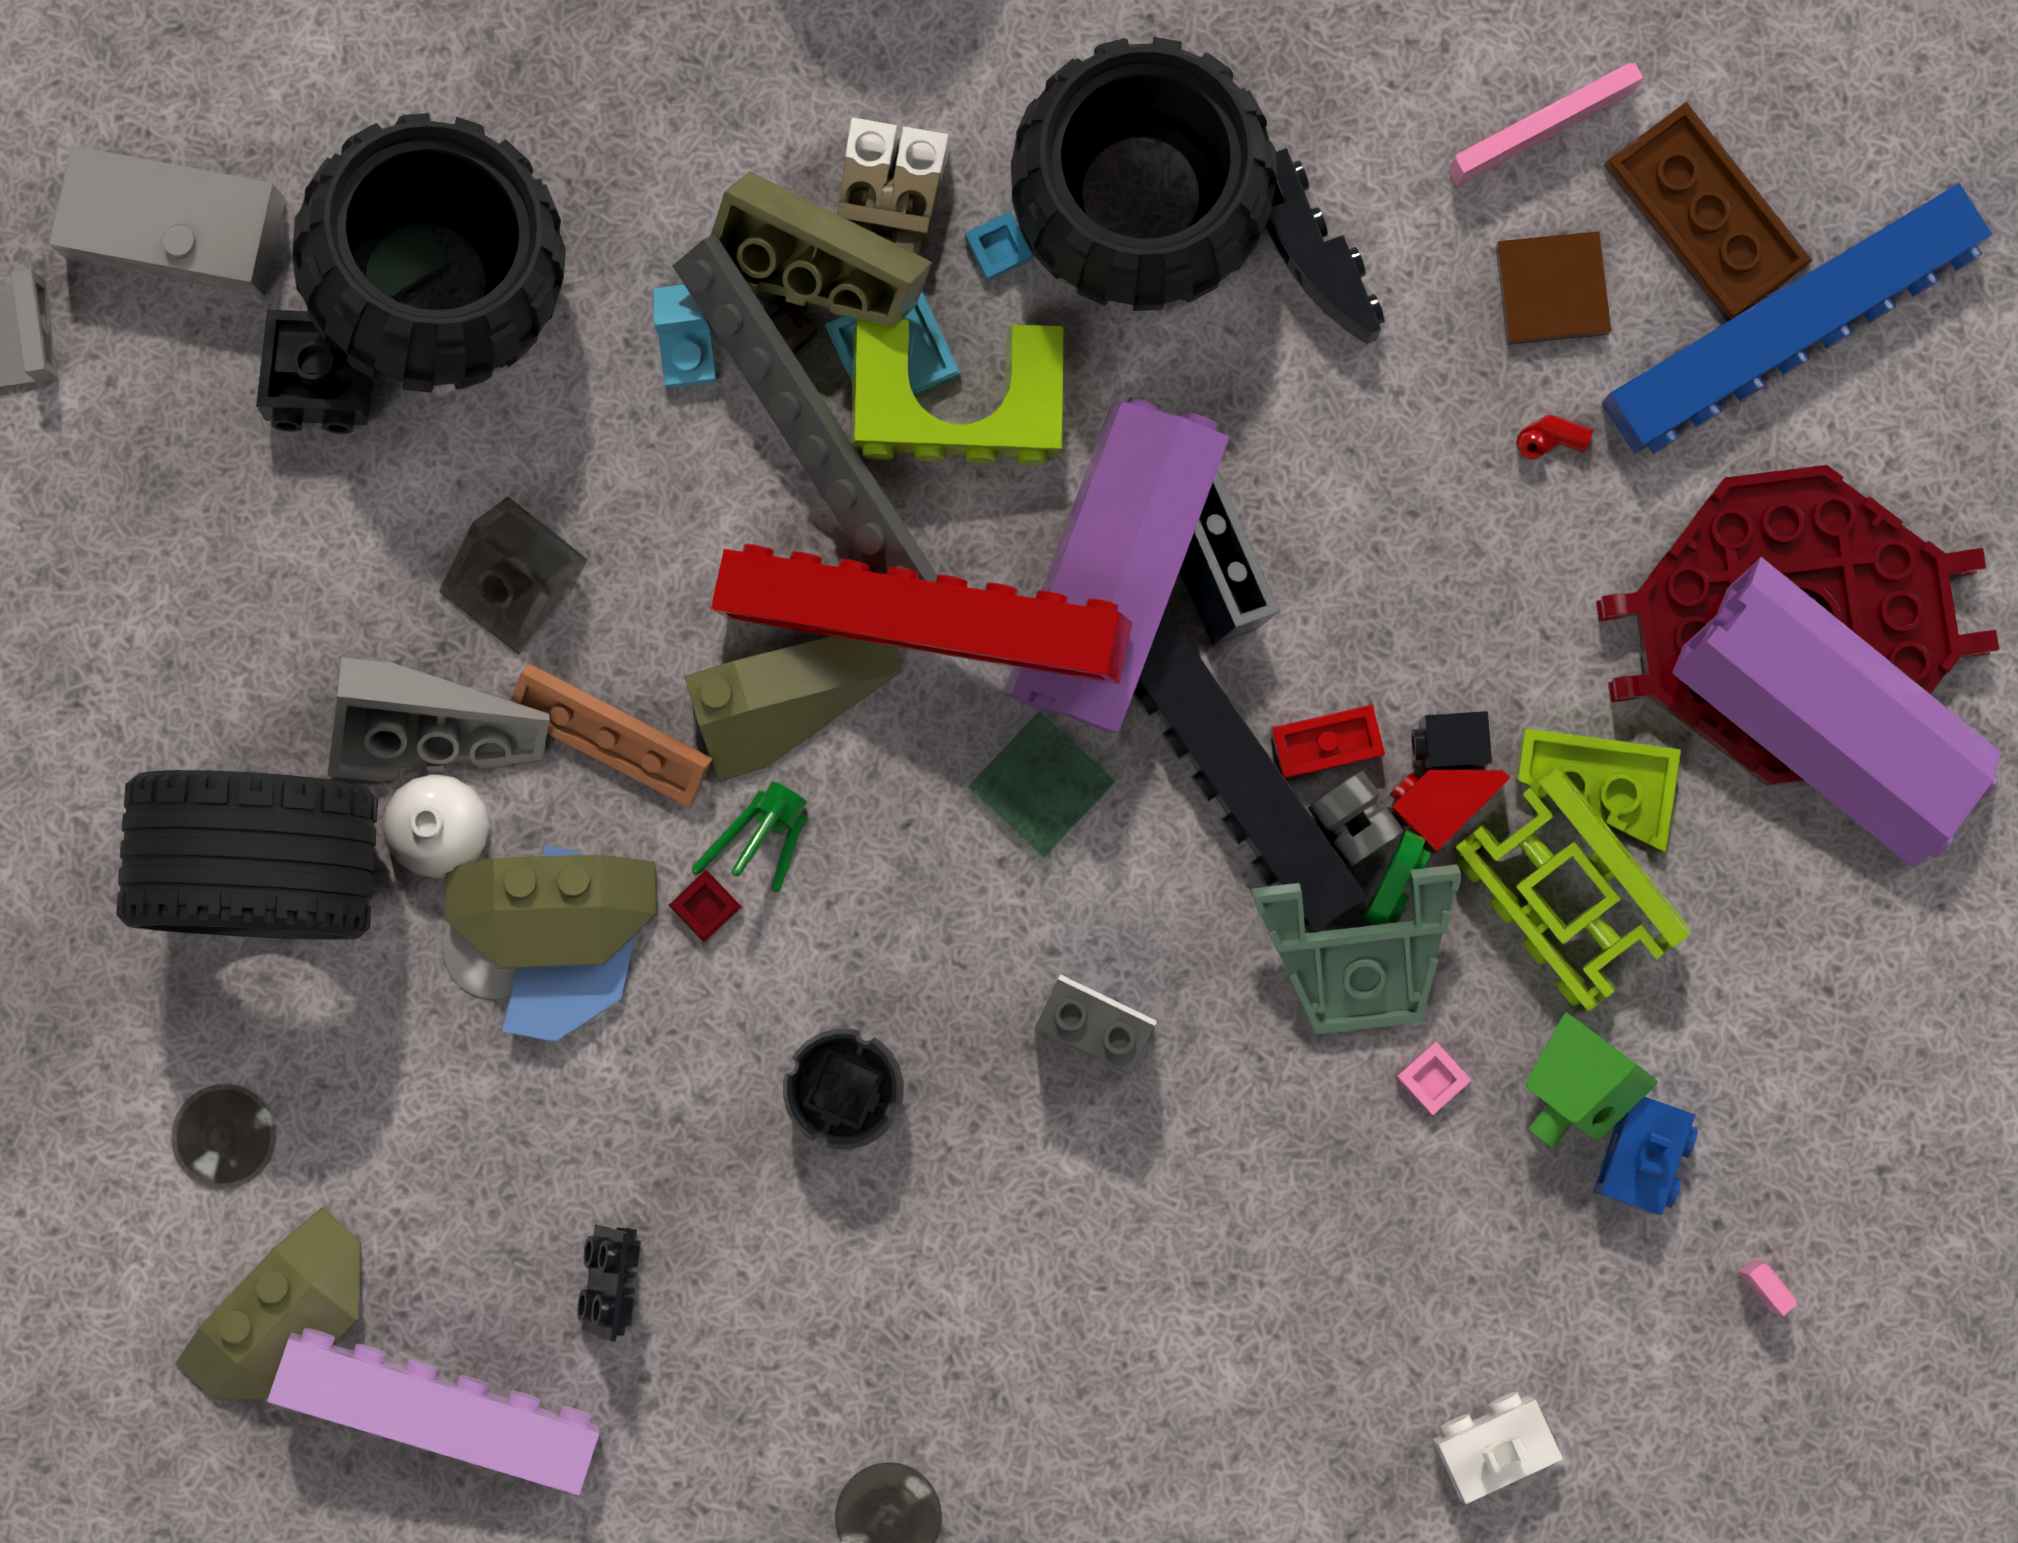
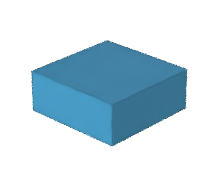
(998, 246)

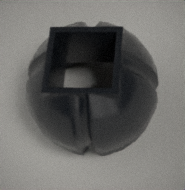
(810, 1066)

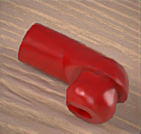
(1549, 433)

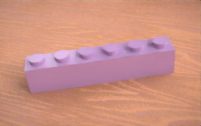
(435, 1412)

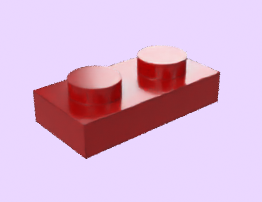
(1327, 741)

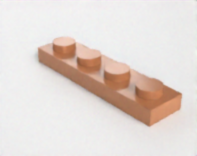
(614, 736)

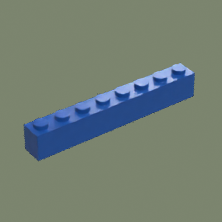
(1796, 319)

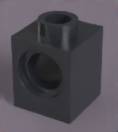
(1453, 741)

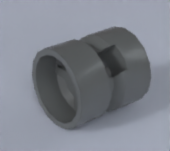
(1346, 803)

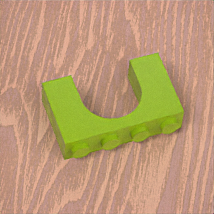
(891, 419)

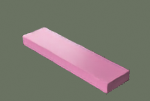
(1545, 123)

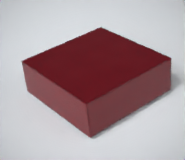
(705, 906)

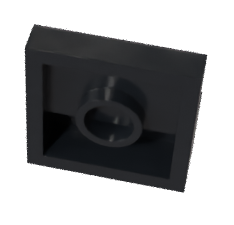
(308, 379)

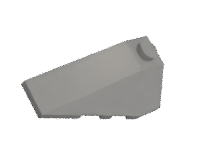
(409, 719)

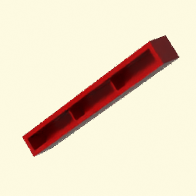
(923, 614)

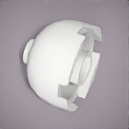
(435, 825)

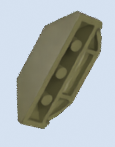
(550, 907)
(299, 1285)

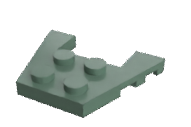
(1366, 972)

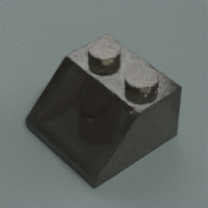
(512, 573)

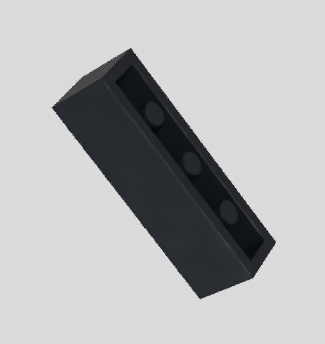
(1225, 572)

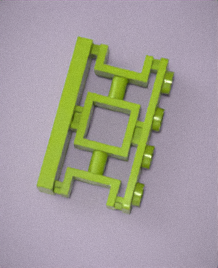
(1606, 861)

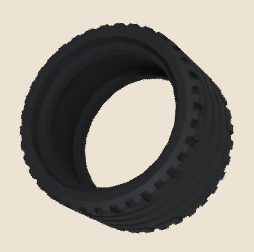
(247, 855)

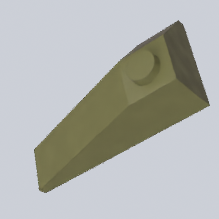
(777, 699)

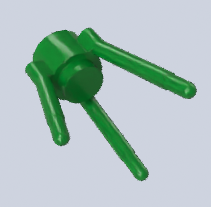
(777, 810)

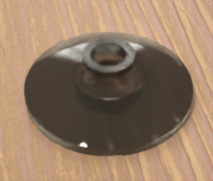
(249, 1140)
(885, 1484)

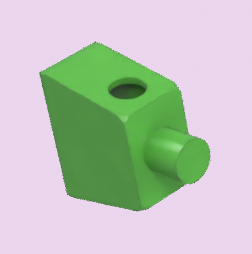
(1583, 1083)

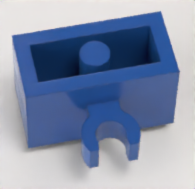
(1646, 1156)

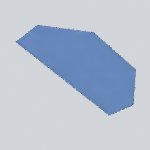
(557, 1000)

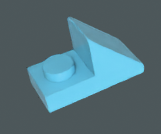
(683, 338)

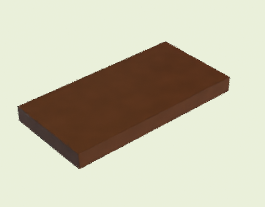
(1708, 212)

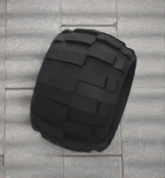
(1158, 96)
(445, 179)

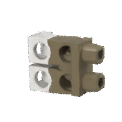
(896, 206)

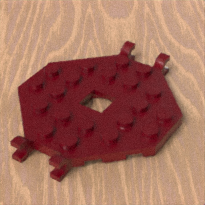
(1829, 545)

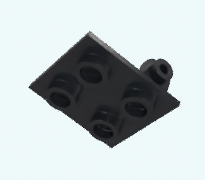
(601, 1304)

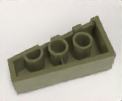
(816, 255)

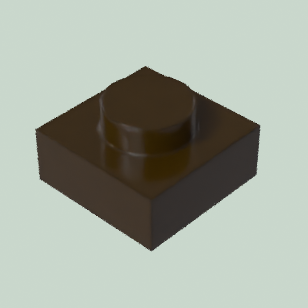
(790, 323)

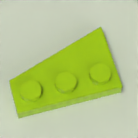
(1622, 780)

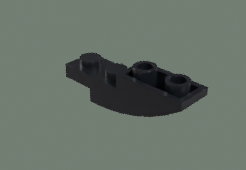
(1326, 269)

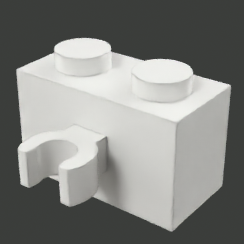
(1496, 1447)

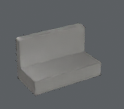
(26, 332)

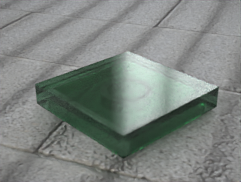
(1041, 784)

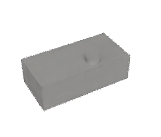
(167, 220)

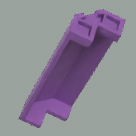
(1126, 545)
(1839, 714)

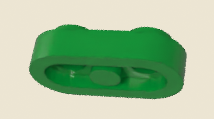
(1388, 900)

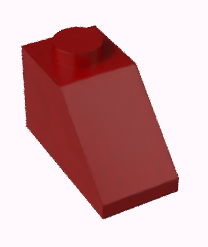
(1443, 801)

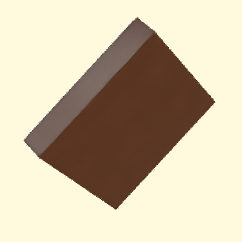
(1553, 288)

